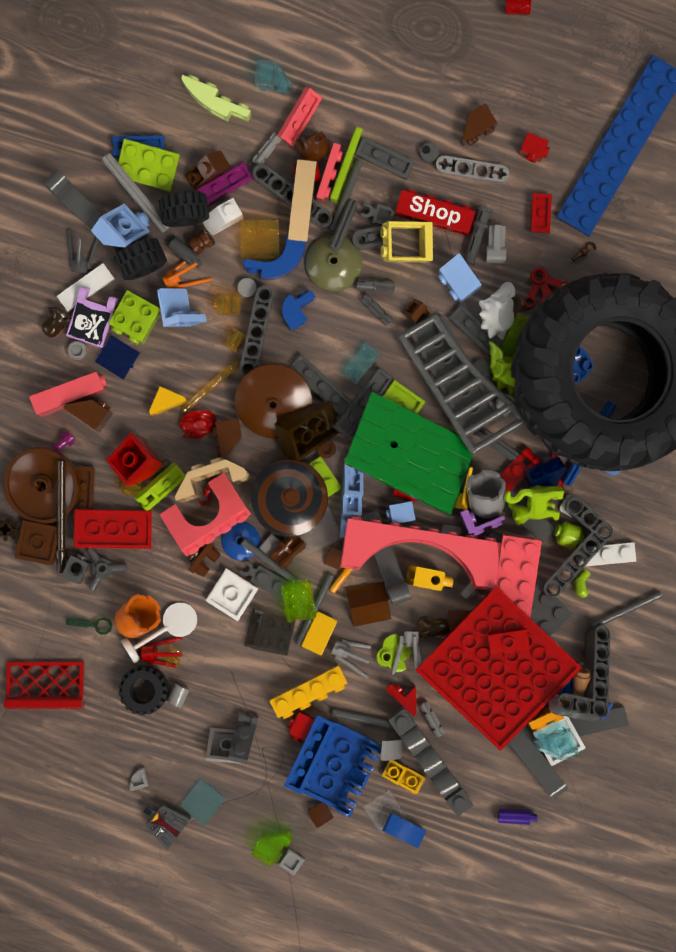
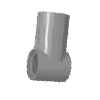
(496, 245)

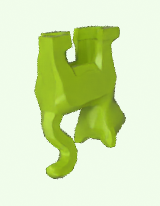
(537, 504)

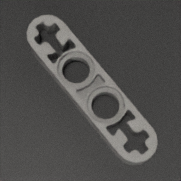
(472, 166)

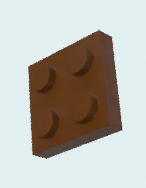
(37, 543)

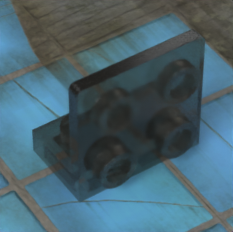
(269, 632)

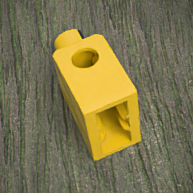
(422, 578)

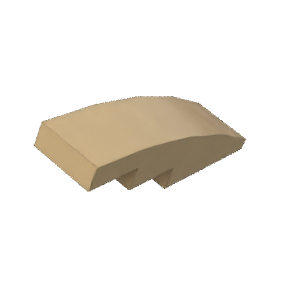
(302, 200)

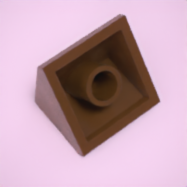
(368, 604)

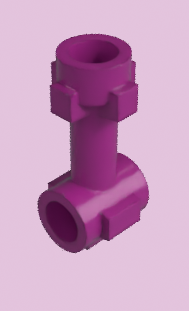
(67, 439)

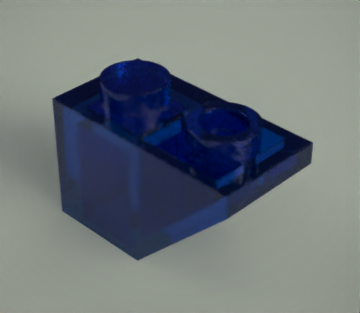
(546, 474)

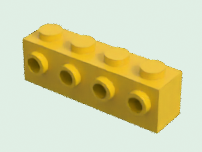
(306, 692)

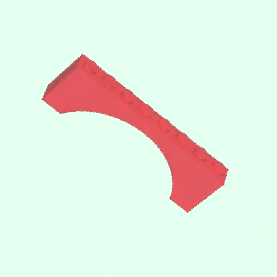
(475, 555)

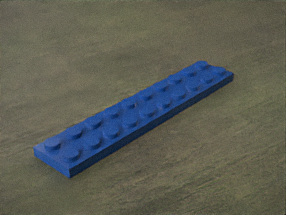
(620, 147)

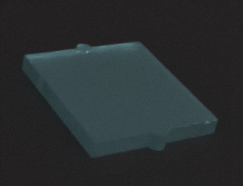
(202, 802)

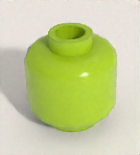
(569, 535)

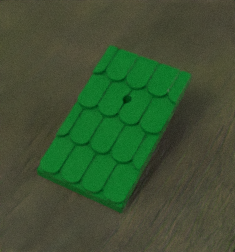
(409, 454)

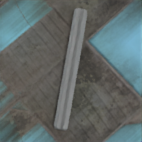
(134, 191)

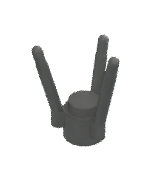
(80, 264)

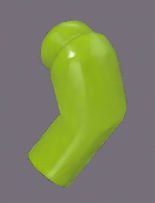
(579, 583)

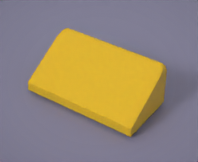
(319, 633)

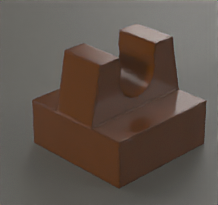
(415, 310)

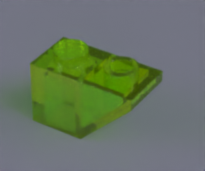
(510, 341)
(270, 845)

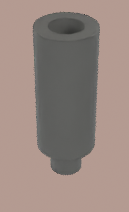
(185, 252)

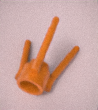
(173, 278)

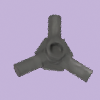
(102, 568)

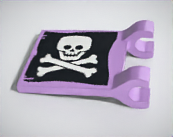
(91, 319)

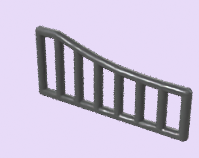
(479, 378)

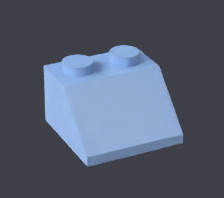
(459, 278)

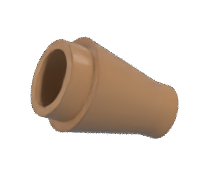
(581, 681)

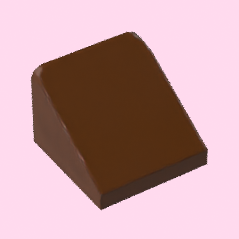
(334, 558)
(320, 814)

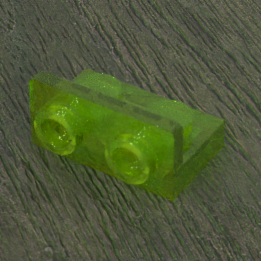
(298, 600)

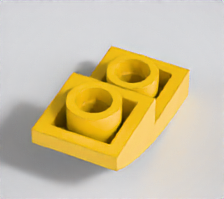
(403, 776)

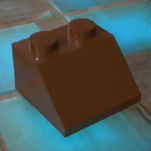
(91, 412)

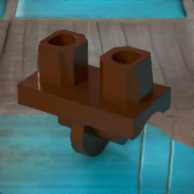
(287, 550)
(198, 567)

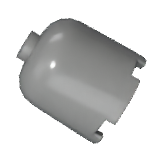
(486, 494)

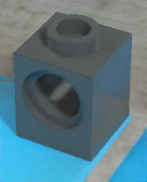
(68, 572)

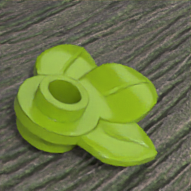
(390, 647)

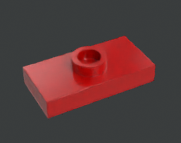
(508, 641)

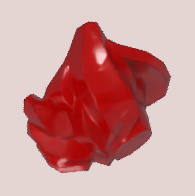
(197, 423)

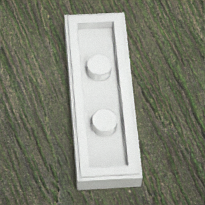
(94, 281)

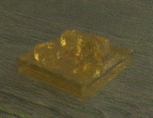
(259, 239)

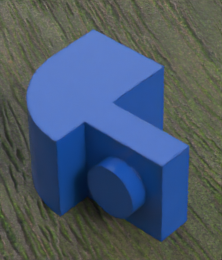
(292, 309)

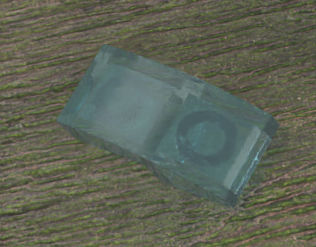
(361, 362)

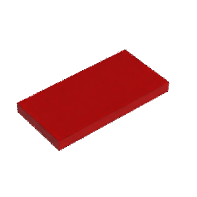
(112, 529)

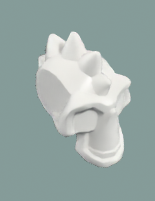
(498, 311)

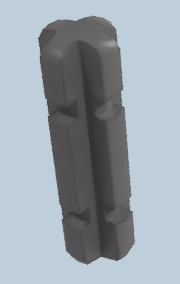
(376, 309)

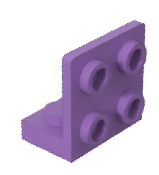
(468, 520)

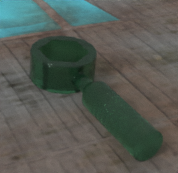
(86, 623)

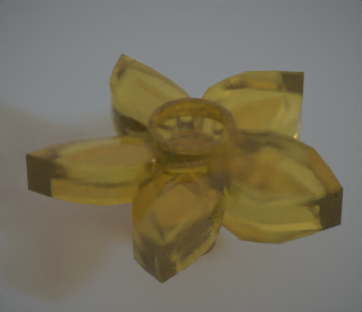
(175, 660)

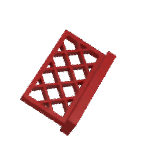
(44, 702)

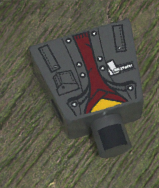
(166, 823)

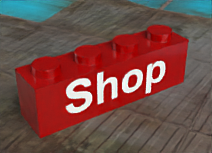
(440, 213)

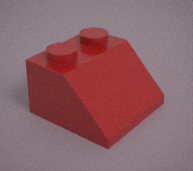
(134, 460)

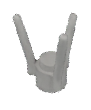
(411, 639)
(342, 650)

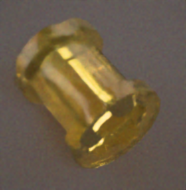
(234, 340)

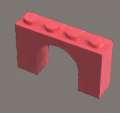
(231, 511)

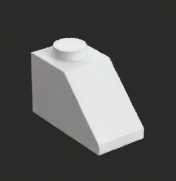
(223, 217)

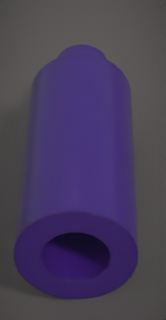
(516, 816)

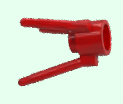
(150, 653)

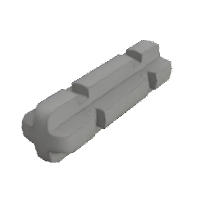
(266, 149)
(432, 719)

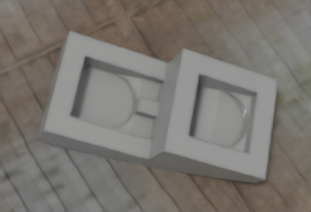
(391, 749)

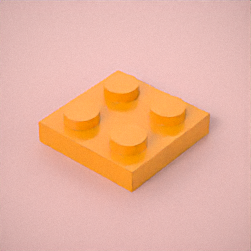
(542, 717)

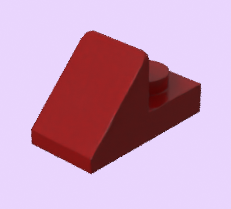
(408, 700)

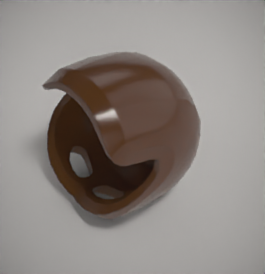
(311, 149)

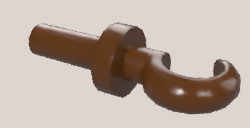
(583, 252)

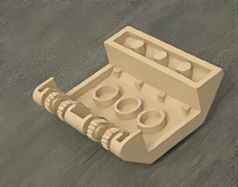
(189, 488)

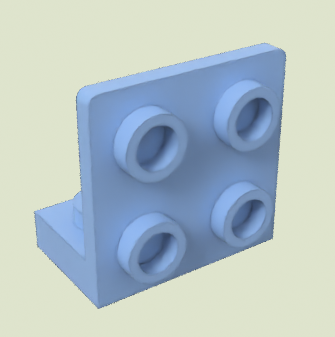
(176, 308)

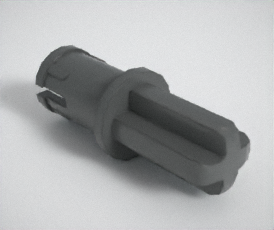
(375, 285)

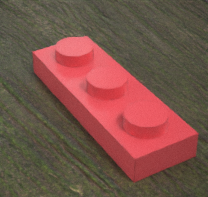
(299, 116)
(329, 173)

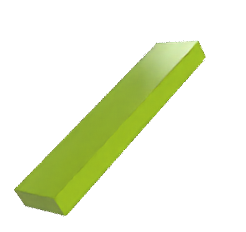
(346, 165)

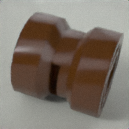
(201, 241)

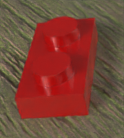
(541, 213)

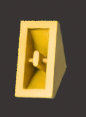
(165, 400)

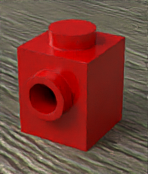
(534, 148)
(300, 726)

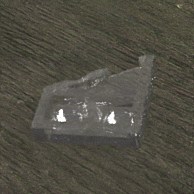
(323, 534)

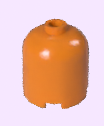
(137, 616)

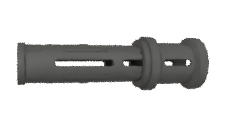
(479, 226)

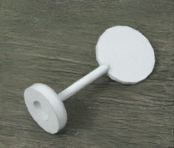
(178, 620)

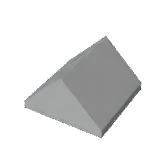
(219, 745)

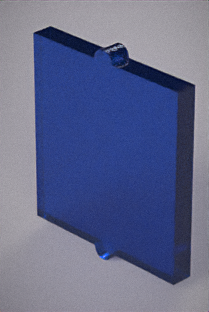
(117, 357)

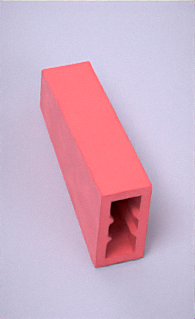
(67, 393)

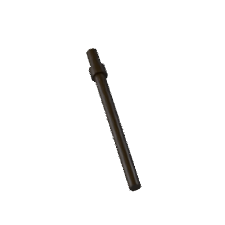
(61, 552)

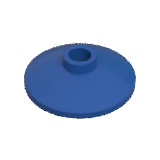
(230, 544)

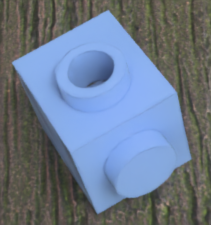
(401, 512)

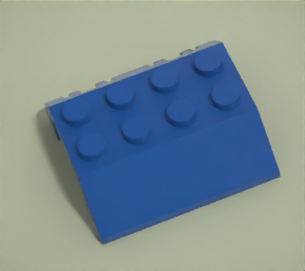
(333, 764)

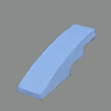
(351, 496)

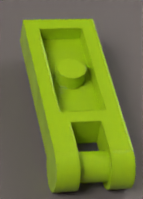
(160, 487)

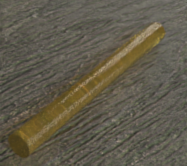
(210, 386)

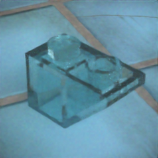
(271, 76)
(559, 744)

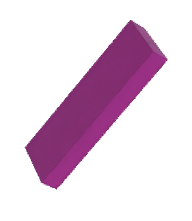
(226, 183)

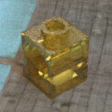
(228, 304)

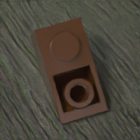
(479, 123)
(207, 169)
(228, 435)

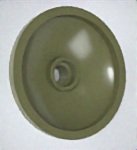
(333, 276)

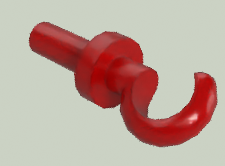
(207, 490)

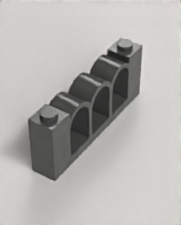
(430, 760)

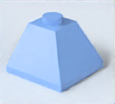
(119, 227)

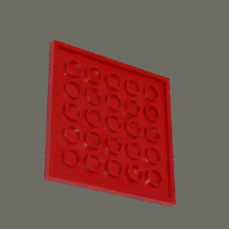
(501, 689)

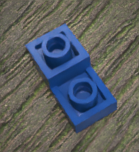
(404, 830)

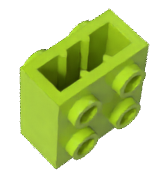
(134, 318)

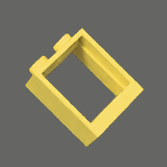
(425, 241)

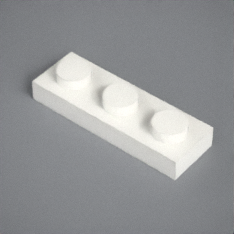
(611, 554)

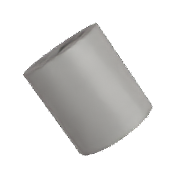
(178, 695)

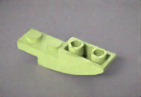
(207, 97)

